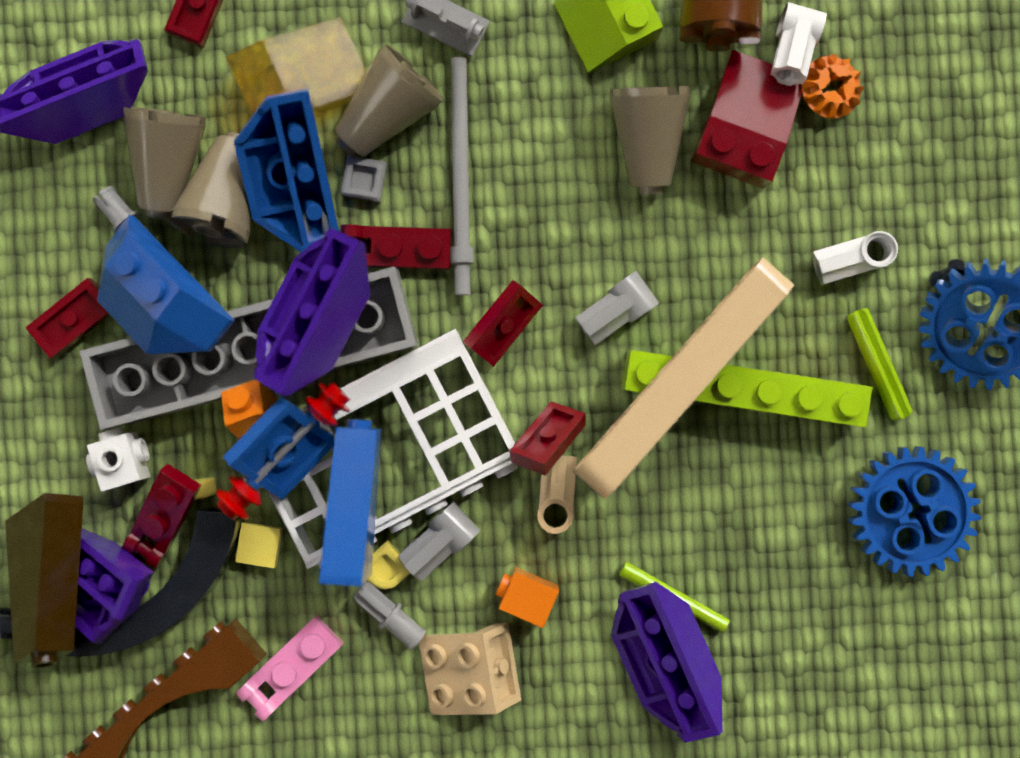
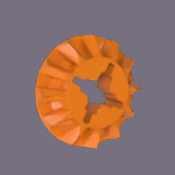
(830, 103)

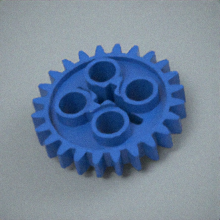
(954, 309)
(945, 494)

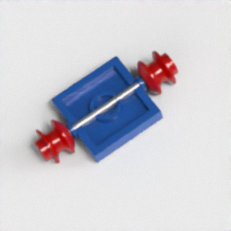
(280, 449)

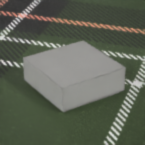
(364, 179)

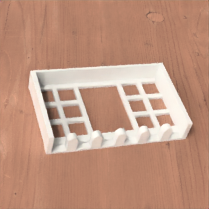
(390, 379)

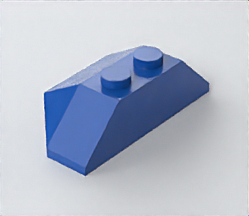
(286, 170)
(157, 296)

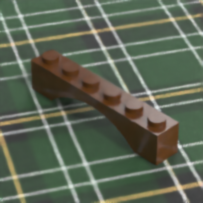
(217, 665)

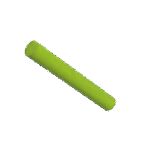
(699, 610)

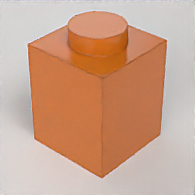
(245, 405)
(527, 596)

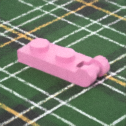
(290, 667)

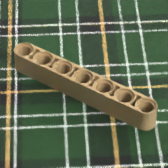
(683, 378)

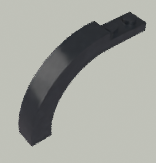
(200, 571)

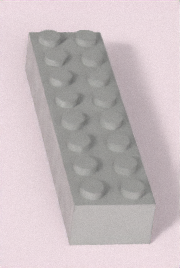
(142, 386)

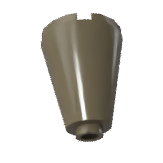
(385, 103)
(650, 132)
(161, 155)
(215, 198)

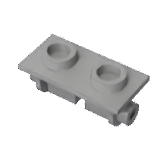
(446, 23)

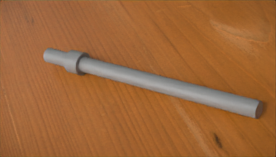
(461, 254)

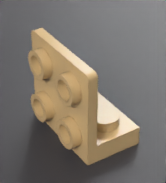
(470, 671)

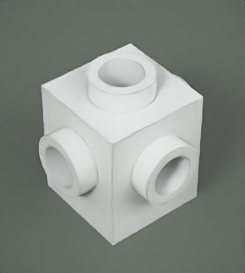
(118, 459)

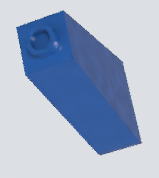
(351, 505)

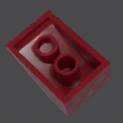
(747, 122)

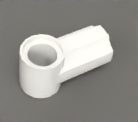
(798, 36)
(852, 258)

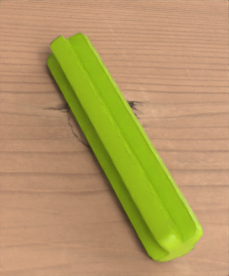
(879, 364)

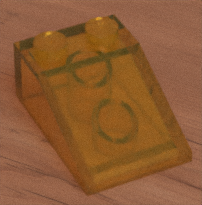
(309, 58)

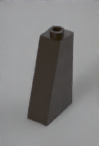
(44, 577)

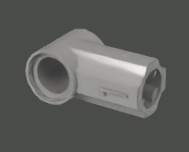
(624, 303)
(446, 535)

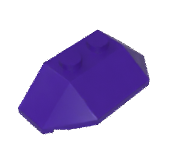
(74, 92)
(312, 313)
(108, 586)
(669, 661)

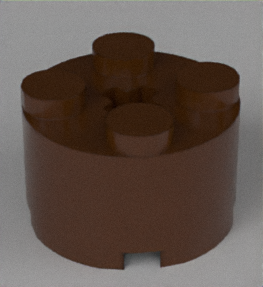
(720, 22)

